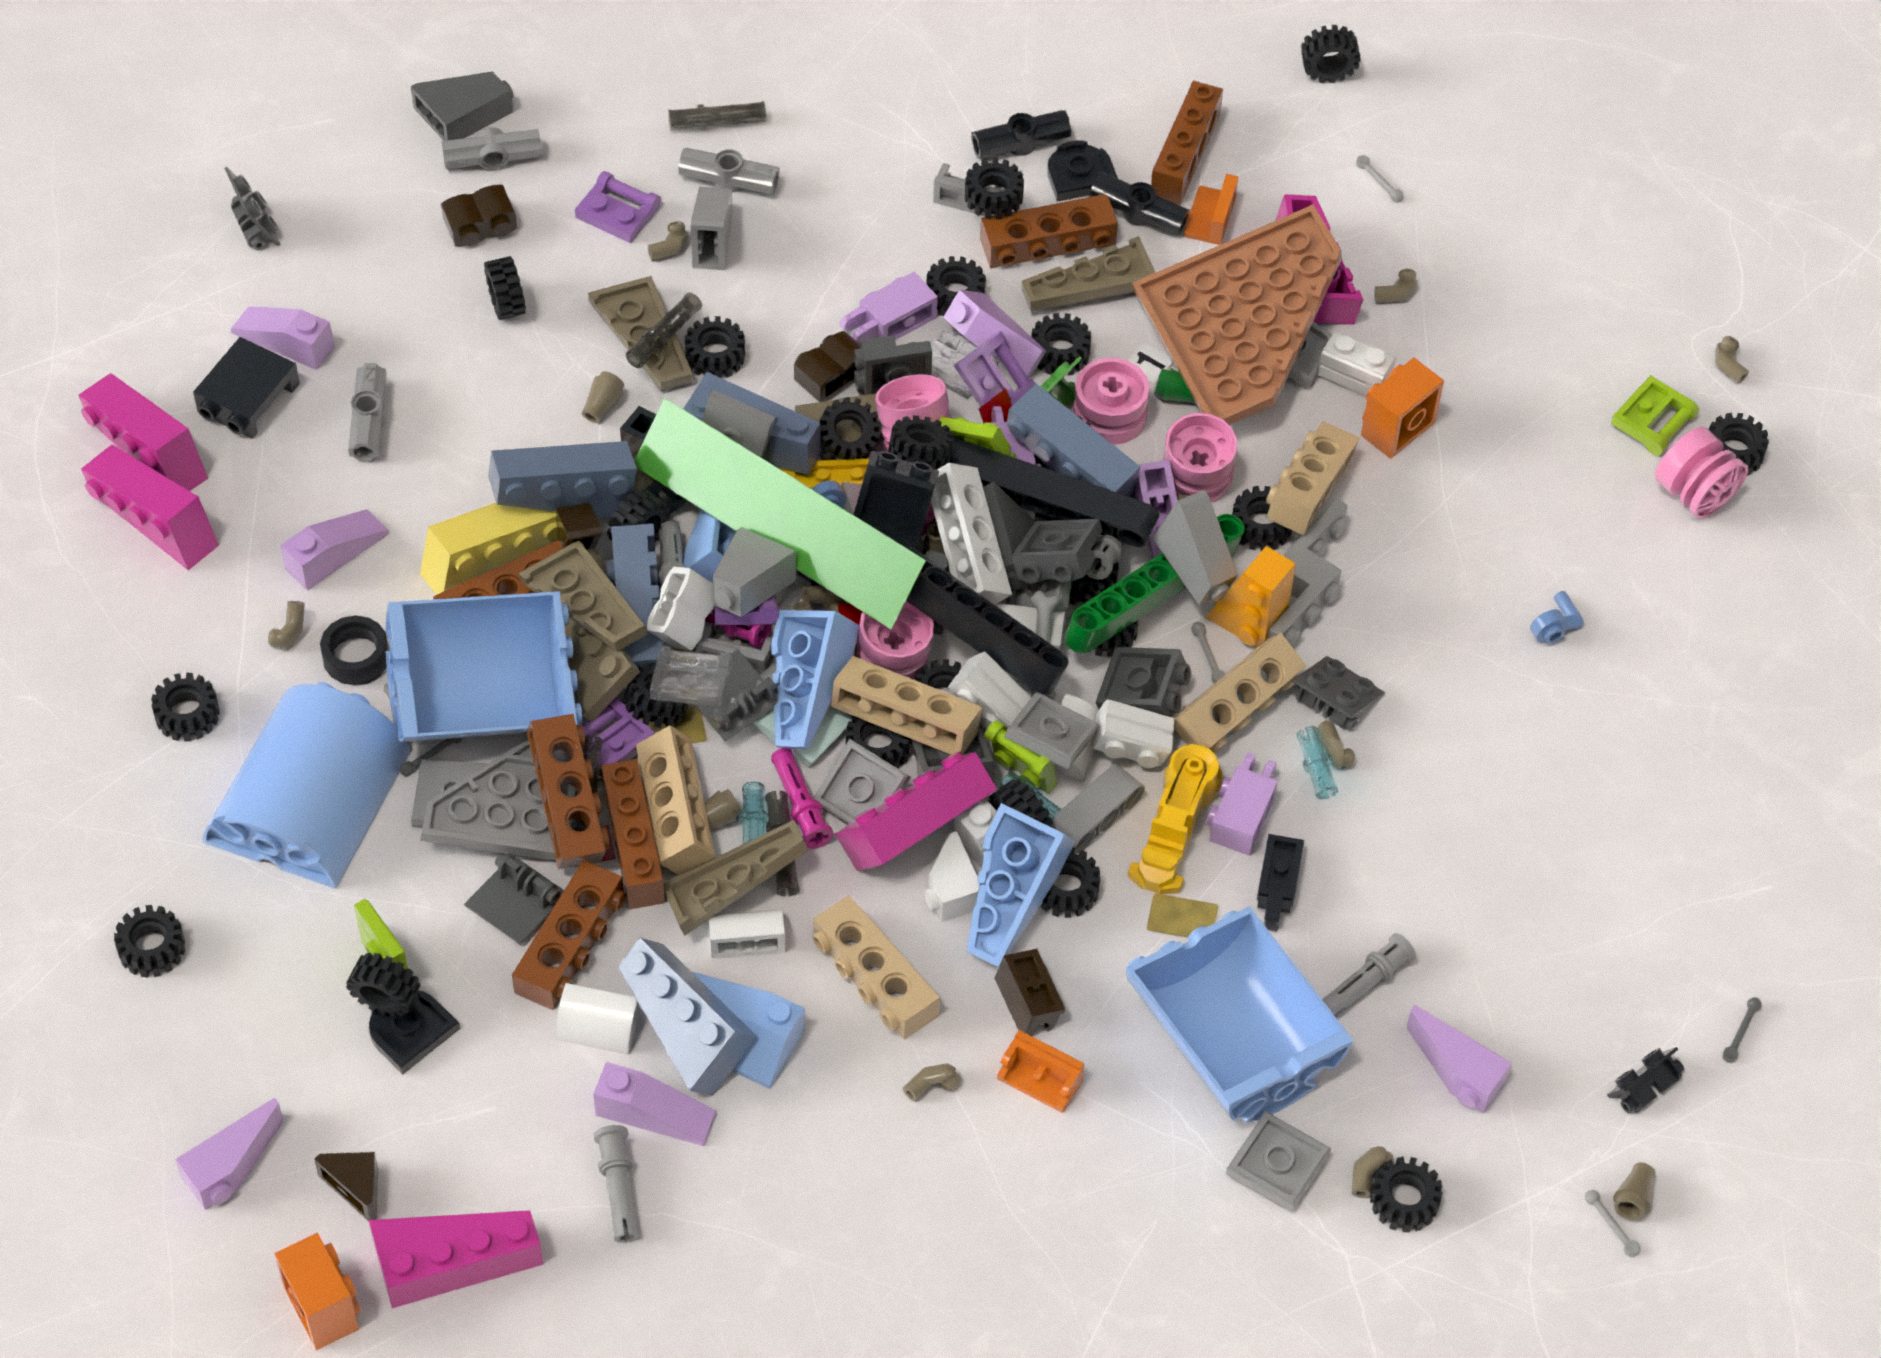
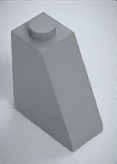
(711, 228)
(1197, 548)
(752, 572)

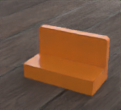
(1212, 211)

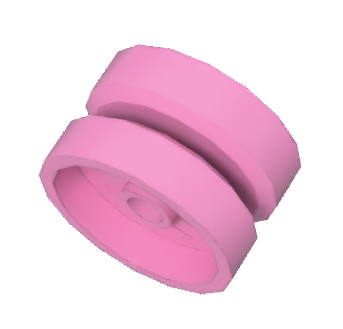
(1113, 398)

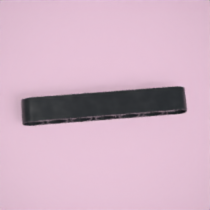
(1059, 494)
(985, 626)

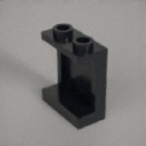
(244, 386)
(896, 495)

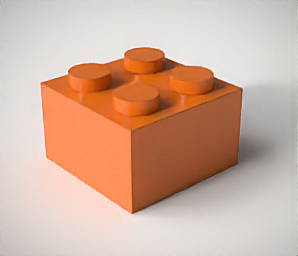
(1401, 407)
(318, 1290)

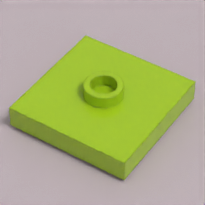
(376, 935)

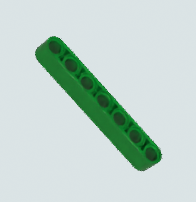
(1135, 596)

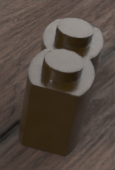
(479, 215)
(828, 367)

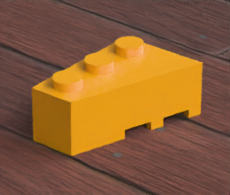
(1256, 598)

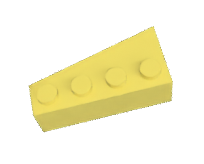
(482, 541)

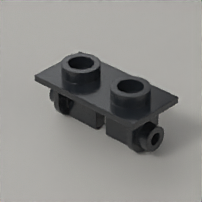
(1657, 1069)

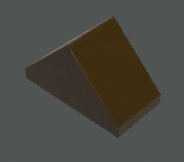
(578, 523)
(353, 1178)

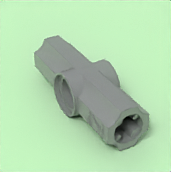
(491, 149)
(729, 170)
(367, 412)

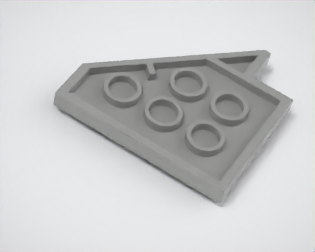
(494, 809)

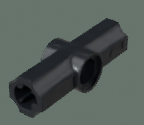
(1021, 134)
(1141, 203)

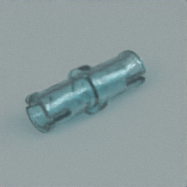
(1317, 762)

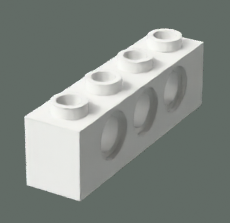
(969, 532)

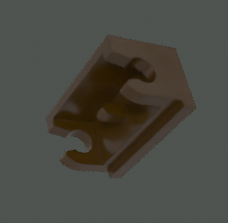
(1029, 991)

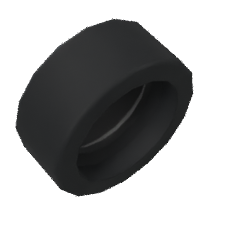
(350, 628)

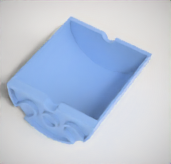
(478, 665)
(310, 784)
(1241, 1014)

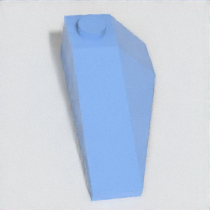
(707, 545)
(809, 656)
(1015, 876)
(770, 1017)

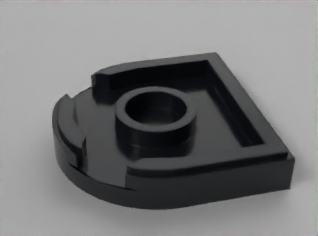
(1075, 168)
(412, 1036)

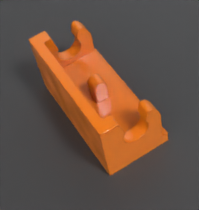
(1041, 1071)

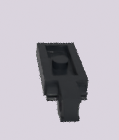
(1279, 877)

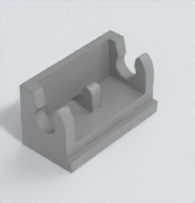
(951, 190)
(715, 643)

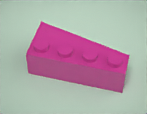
(1341, 300)
(143, 430)
(152, 505)
(916, 812)
(452, 1251)

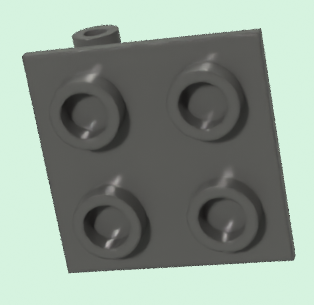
(251, 214)
(1338, 688)
(744, 701)
(515, 898)

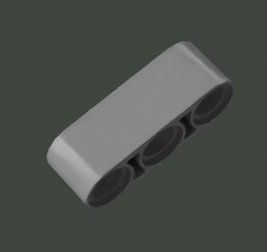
(1098, 807)

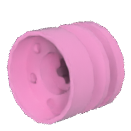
(911, 397)
(1201, 454)
(1701, 472)
(900, 649)

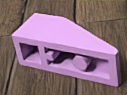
(981, 318)
(288, 333)
(1156, 488)
(330, 545)
(1463, 1064)
(651, 1105)
(225, 1159)

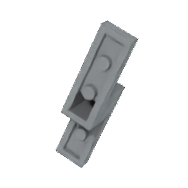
(1314, 577)

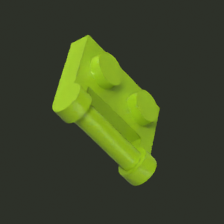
(1646, 408)
(1033, 768)

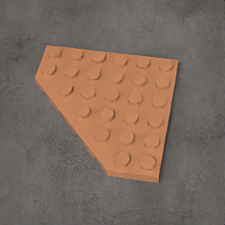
(1243, 311)

